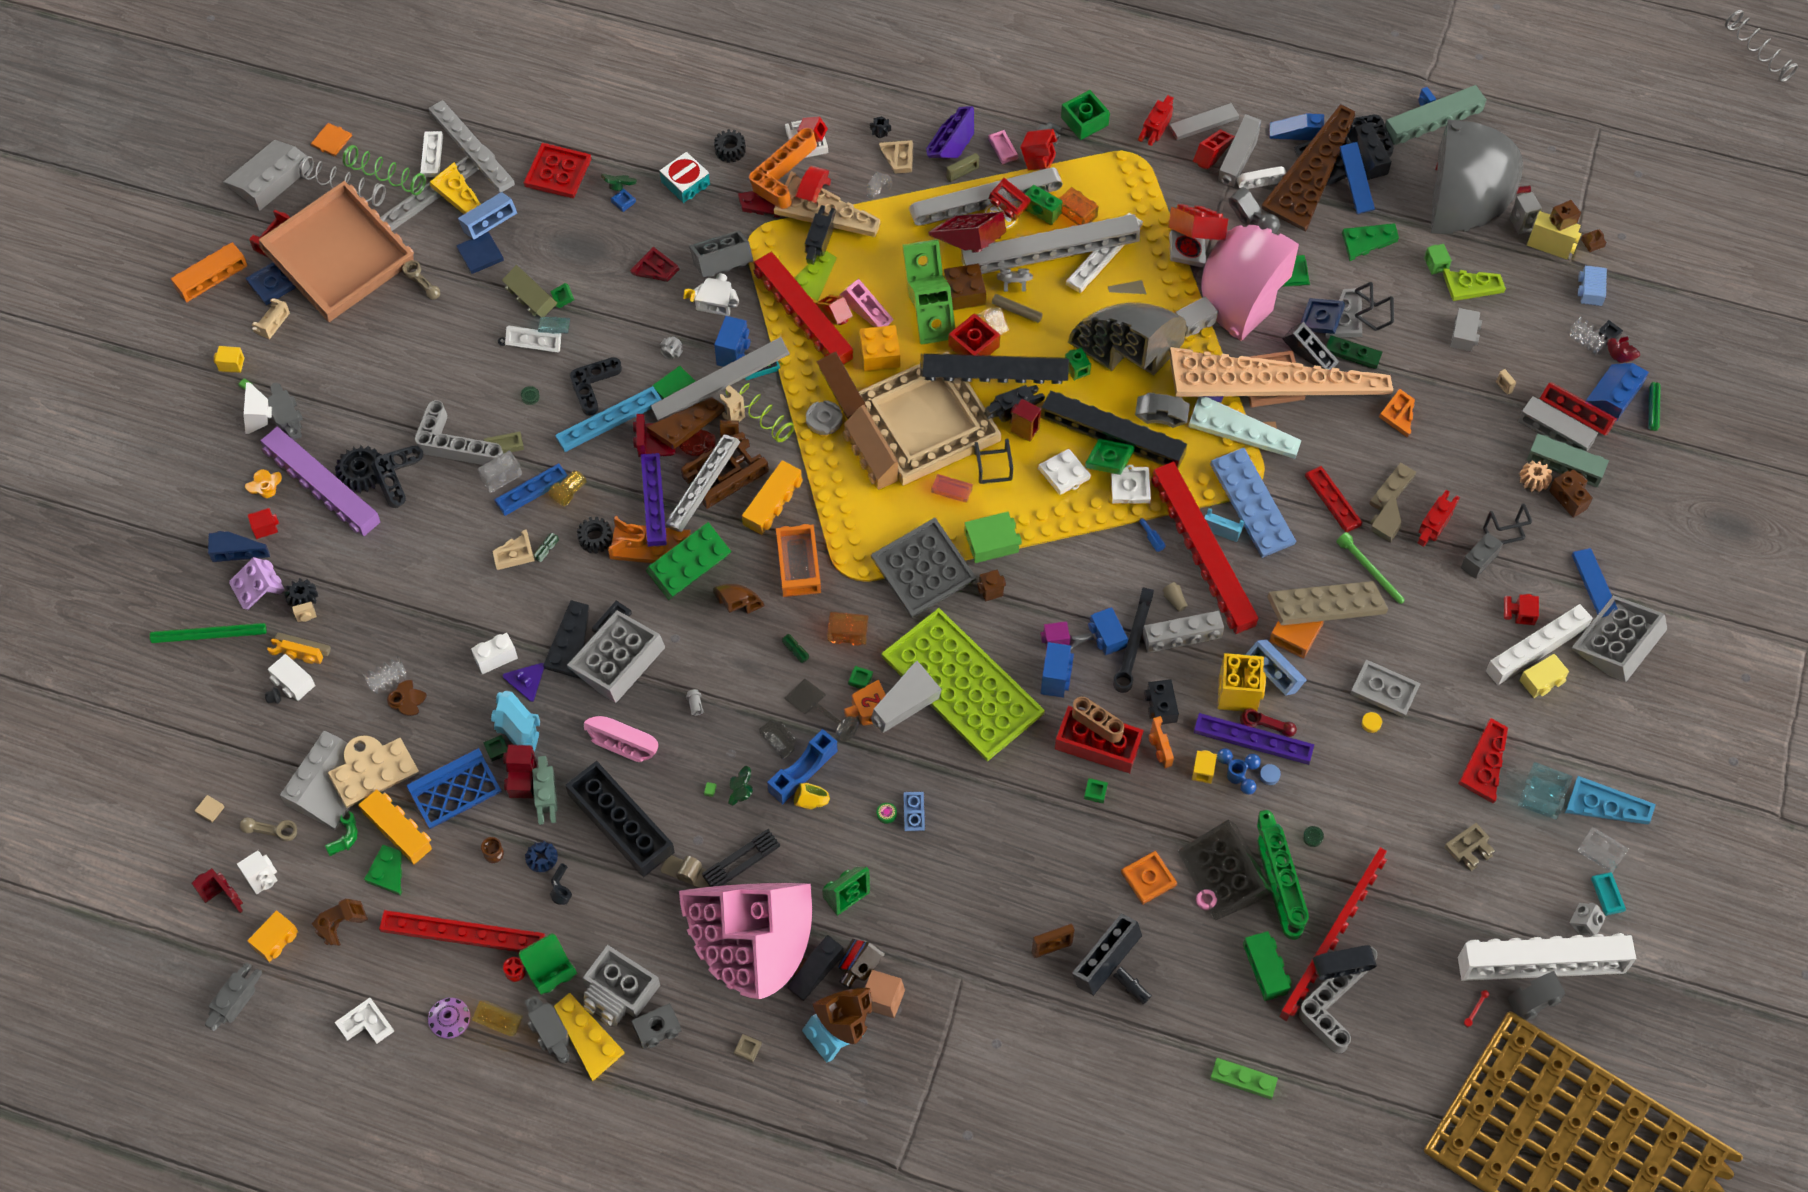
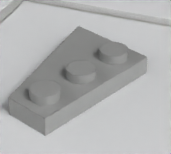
(1349, 325)

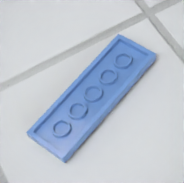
(1253, 502)

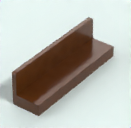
(840, 384)

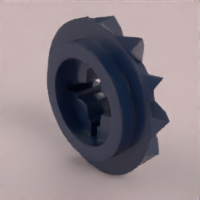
(541, 865)

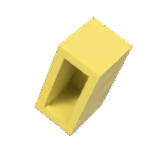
(1544, 676)

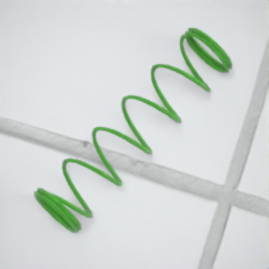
(412, 182)

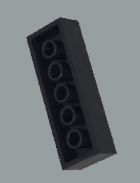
(620, 818)

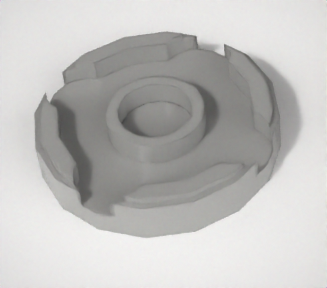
(824, 417)

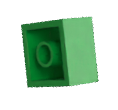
(1085, 114)

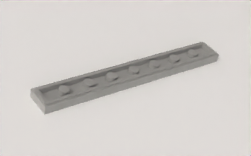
(416, 203)
(720, 379)

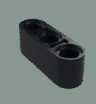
(1344, 962)

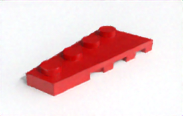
(1484, 766)

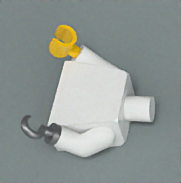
(714, 296)

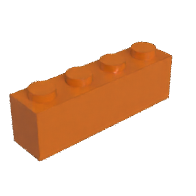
(209, 272)

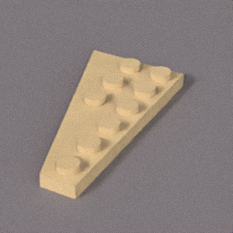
(846, 215)

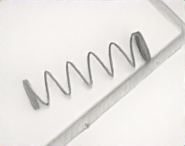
(1783, 71)
(311, 167)

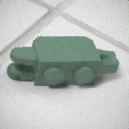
(545, 790)

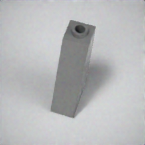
(1240, 150)
(907, 697)

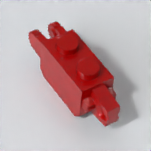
(1157, 120)
(1437, 518)

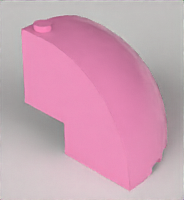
(1245, 276)
(750, 932)

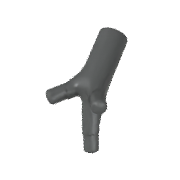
(1081, 638)

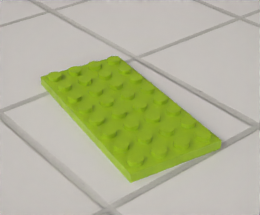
(975, 690)

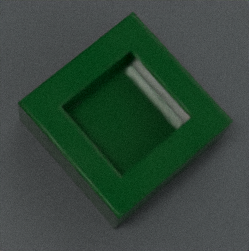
(495, 748)

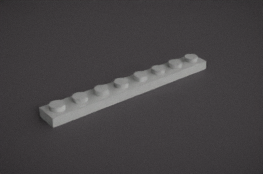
(471, 146)

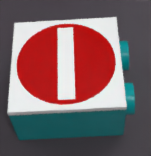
(685, 177)

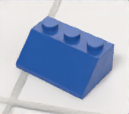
(1618, 388)

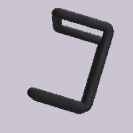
(1372, 304)
(978, 453)
(1518, 524)

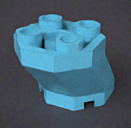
(515, 720)

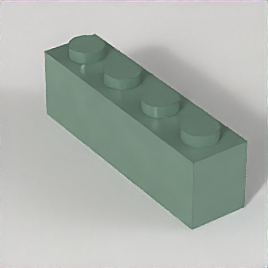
(1564, 458)

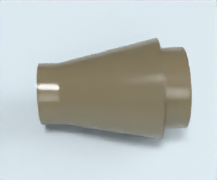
(1175, 596)

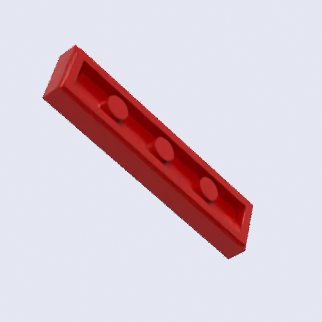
(1333, 499)

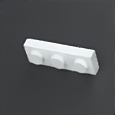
(431, 153)
(532, 339)

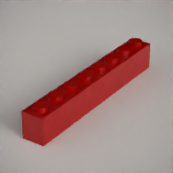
(801, 308)

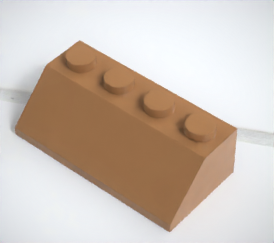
(871, 448)

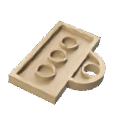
(371, 769)

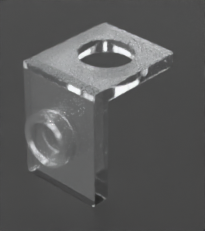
(995, 319)

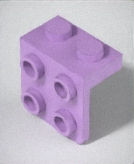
(254, 581)

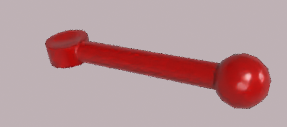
(1468, 1022)

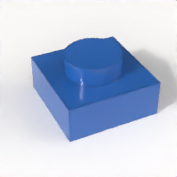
(1426, 96)

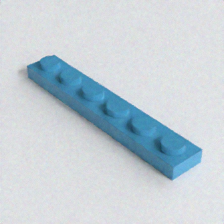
(607, 419)

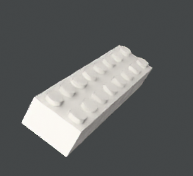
(1541, 956)

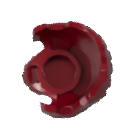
(1621, 350)

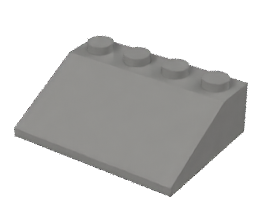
(267, 174)
(1622, 638)
(617, 655)
(311, 788)

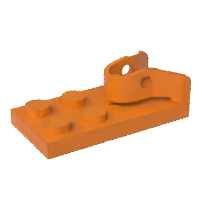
(631, 544)

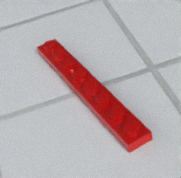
(457, 931)

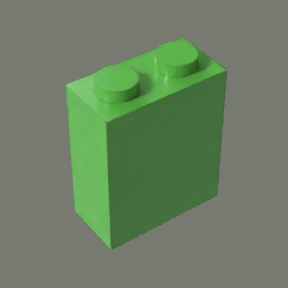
(992, 537)

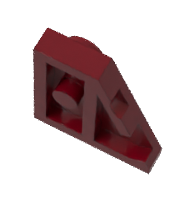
(754, 203)
(655, 266)

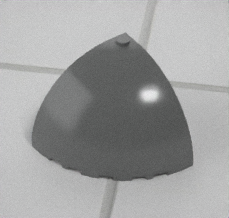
(1475, 176)
(1130, 331)

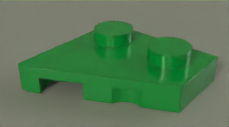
(386, 870)

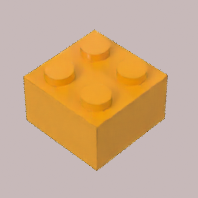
(880, 348)

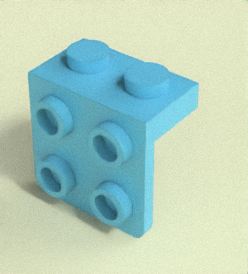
(822, 1039)

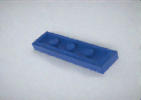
(1357, 178)
(530, 489)
(1593, 580)

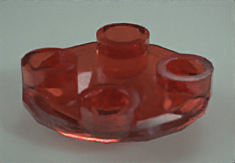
(699, 443)

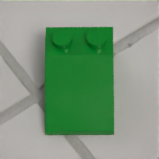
(847, 889)

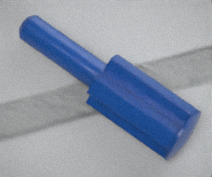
(1153, 536)

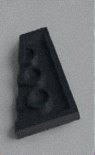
(569, 639)

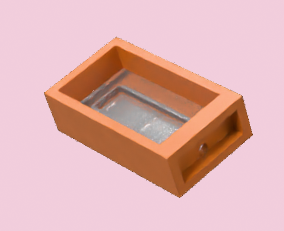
(798, 560)

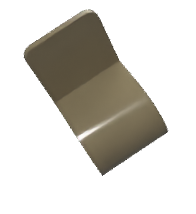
(686, 870)

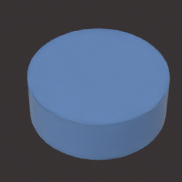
(1270, 774)

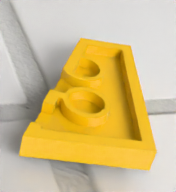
(454, 189)

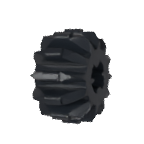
(301, 593)

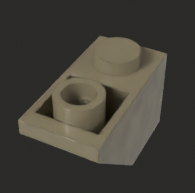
(1388, 521)

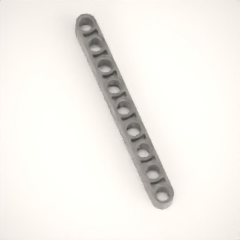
(977, 197)

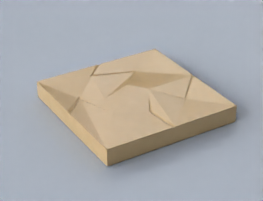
(928, 421)

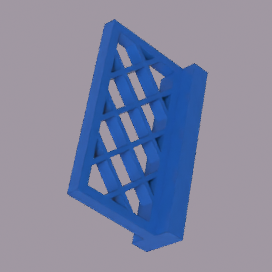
(449, 772)

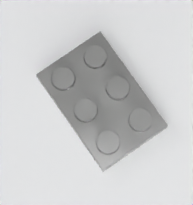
(1385, 688)

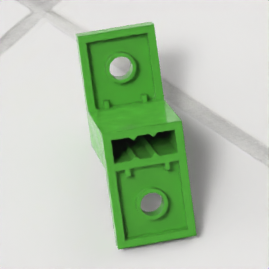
(929, 291)

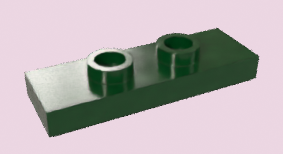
(1354, 352)

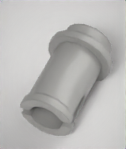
(693, 697)

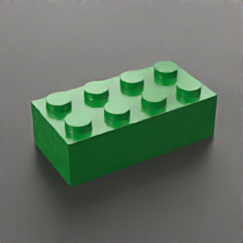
(688, 561)

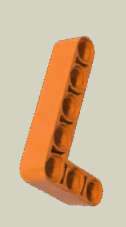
(766, 175)

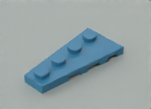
(1605, 802)

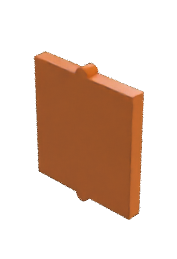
(331, 139)

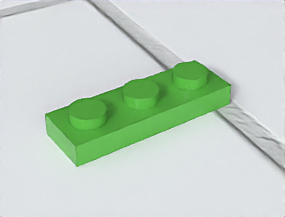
(1244, 1078)

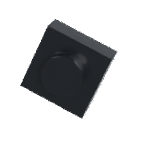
(1610, 330)

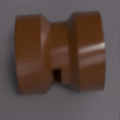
(490, 846)

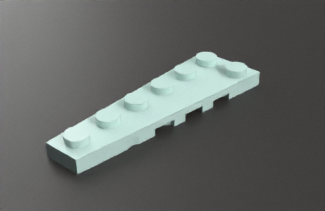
(1231, 424)

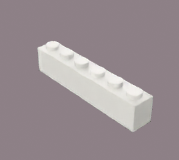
(1538, 644)

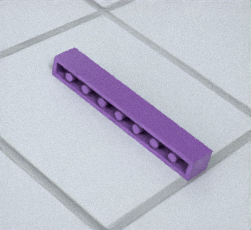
(320, 481)

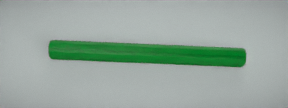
(208, 633)

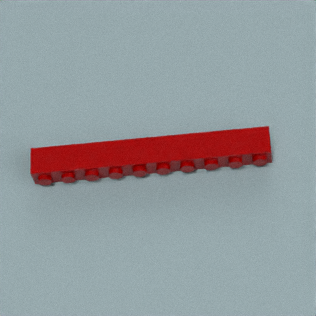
(1205, 548)

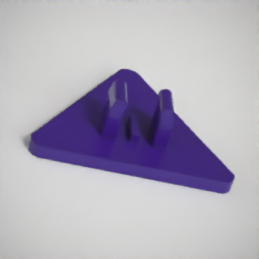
(526, 680)

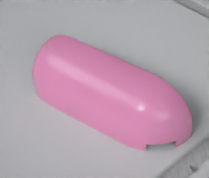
(621, 738)

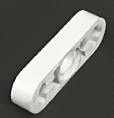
(1253, 179)

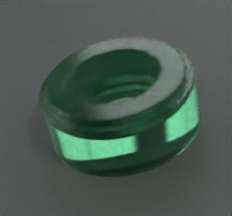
(530, 395)
(1313, 836)

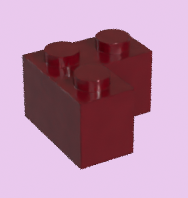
(520, 762)

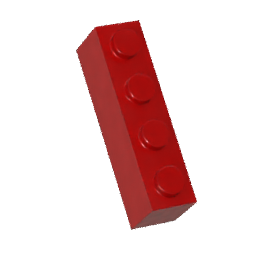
(1578, 408)

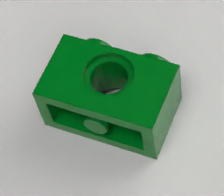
(1044, 204)

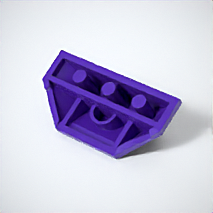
(953, 135)

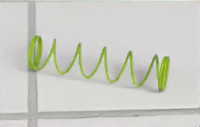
(780, 430)

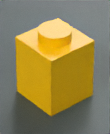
(229, 359)
(1204, 766)

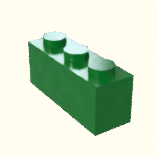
(1267, 965)

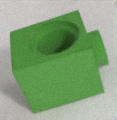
(1437, 258)

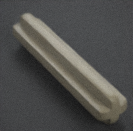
(1017, 308)
(325, 649)

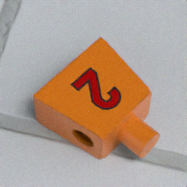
(865, 701)

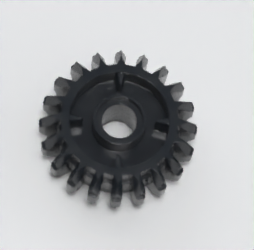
(348, 468)

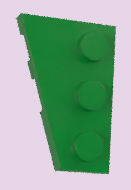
(1367, 238)

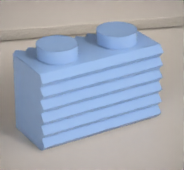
(1592, 285)

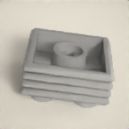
(604, 1003)

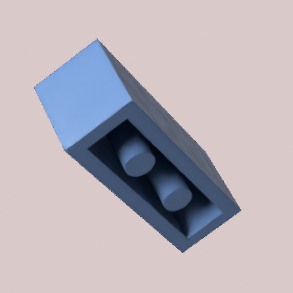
(487, 215)
(1278, 668)

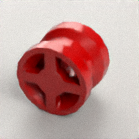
(513, 964)

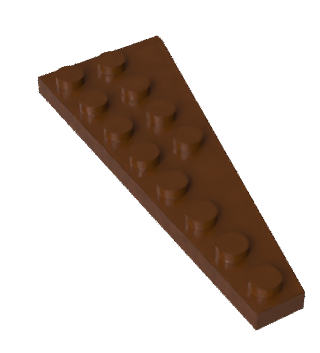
(1302, 186)

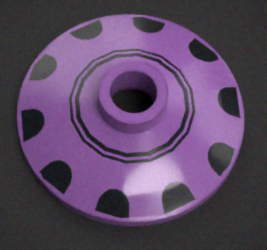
(451, 1026)

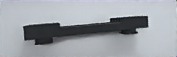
(765, 845)

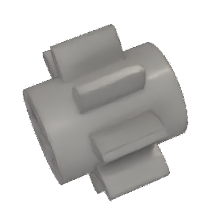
(671, 347)

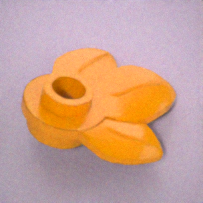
(264, 483)

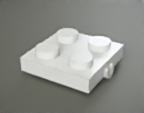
(1064, 472)
(1131, 485)

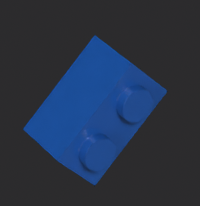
(1108, 631)

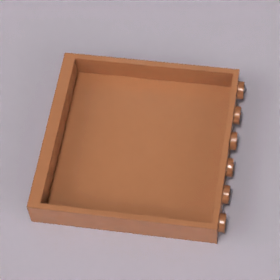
(336, 250)

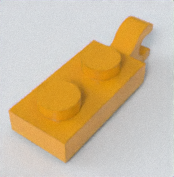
(295, 650)

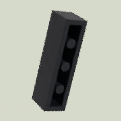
(1107, 954)

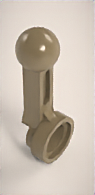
(432, 291)
(249, 825)

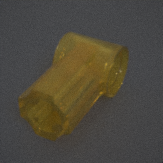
(564, 491)

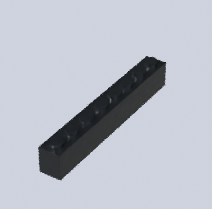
(994, 367)
(1107, 426)

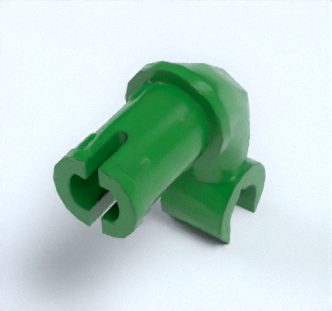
(347, 840)

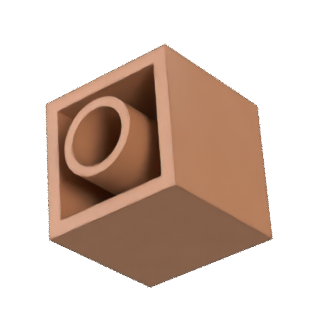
(885, 993)

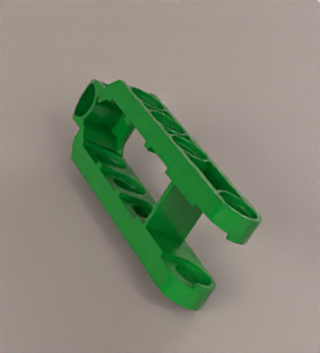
(1289, 900)

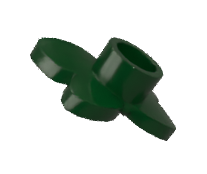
(617, 182)
(739, 785)

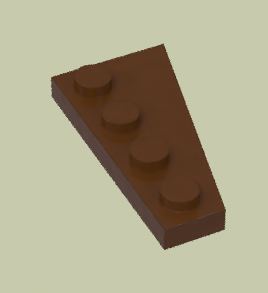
(684, 424)

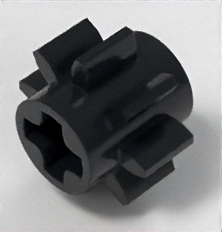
(880, 127)

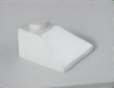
(255, 409)

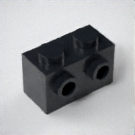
(1162, 701)

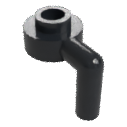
(559, 893)

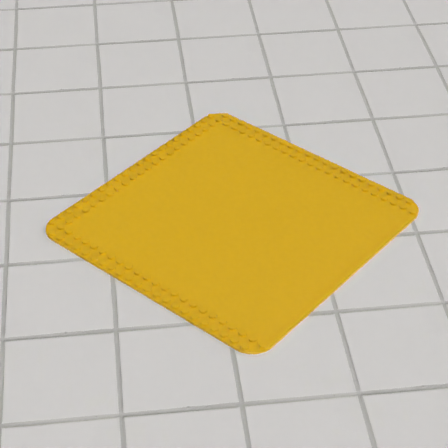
(863, 519)

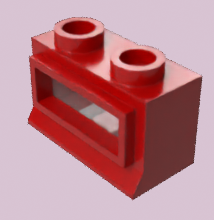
(1009, 199)

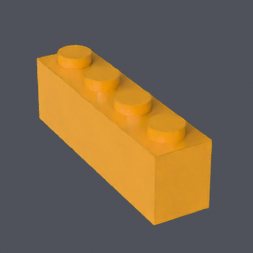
(772, 497)
(395, 826)

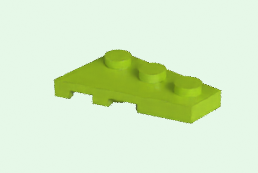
(814, 276)
(1470, 285)

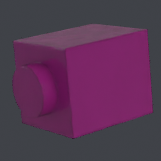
(1055, 633)

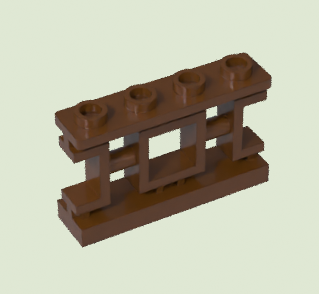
(732, 480)

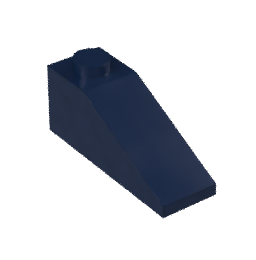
(230, 547)

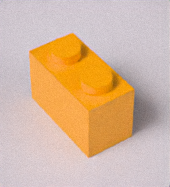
(273, 936)

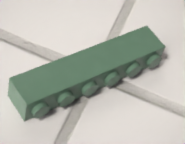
(1435, 114)

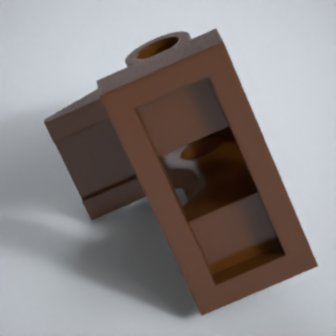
(346, 910)

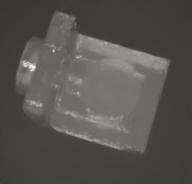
(877, 183)

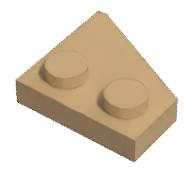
(898, 155)
(514, 552)

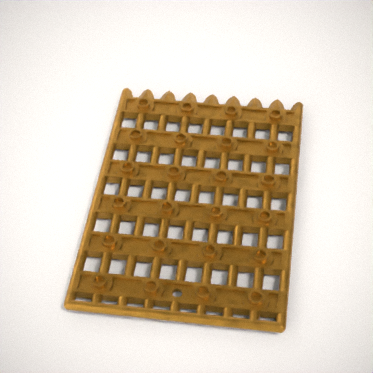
(1612, 1148)

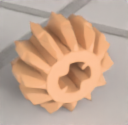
(1535, 476)

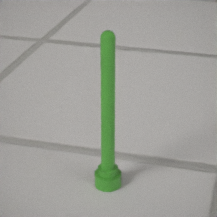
(1345, 541)

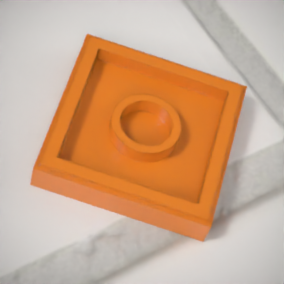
(1149, 877)

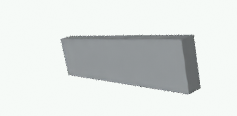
(1204, 121)

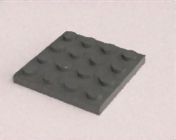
(923, 567)

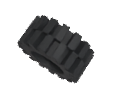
(729, 138)
(594, 544)

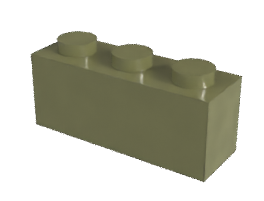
(528, 292)

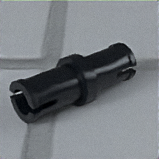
(1132, 985)

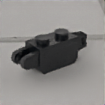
(819, 234)
(1004, 402)

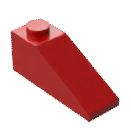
(1212, 149)

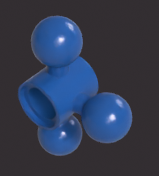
(1252, 762)

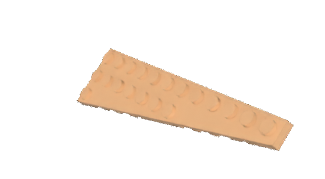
(1245, 376)

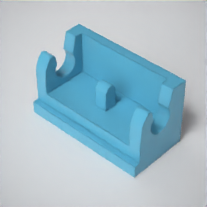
(1223, 526)

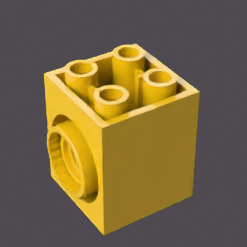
(1241, 682)

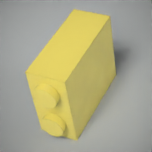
(1551, 240)

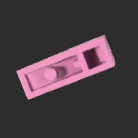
(866, 305)

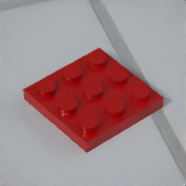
(557, 170)

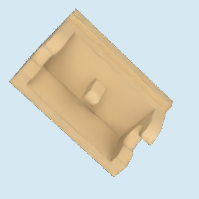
(272, 319)
(734, 405)

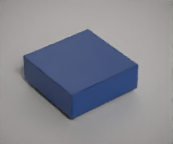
(623, 200)

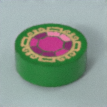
(886, 813)

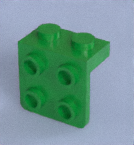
(547, 964)

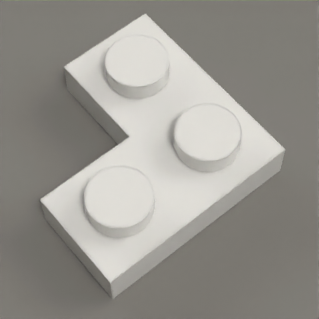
(365, 1016)

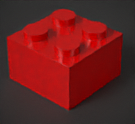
(974, 338)

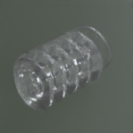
(1587, 336)
(386, 675)

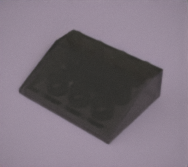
(1227, 867)

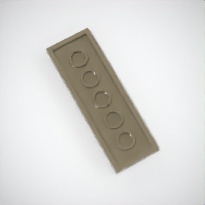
(1327, 603)

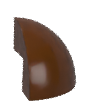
(737, 596)
(845, 1013)

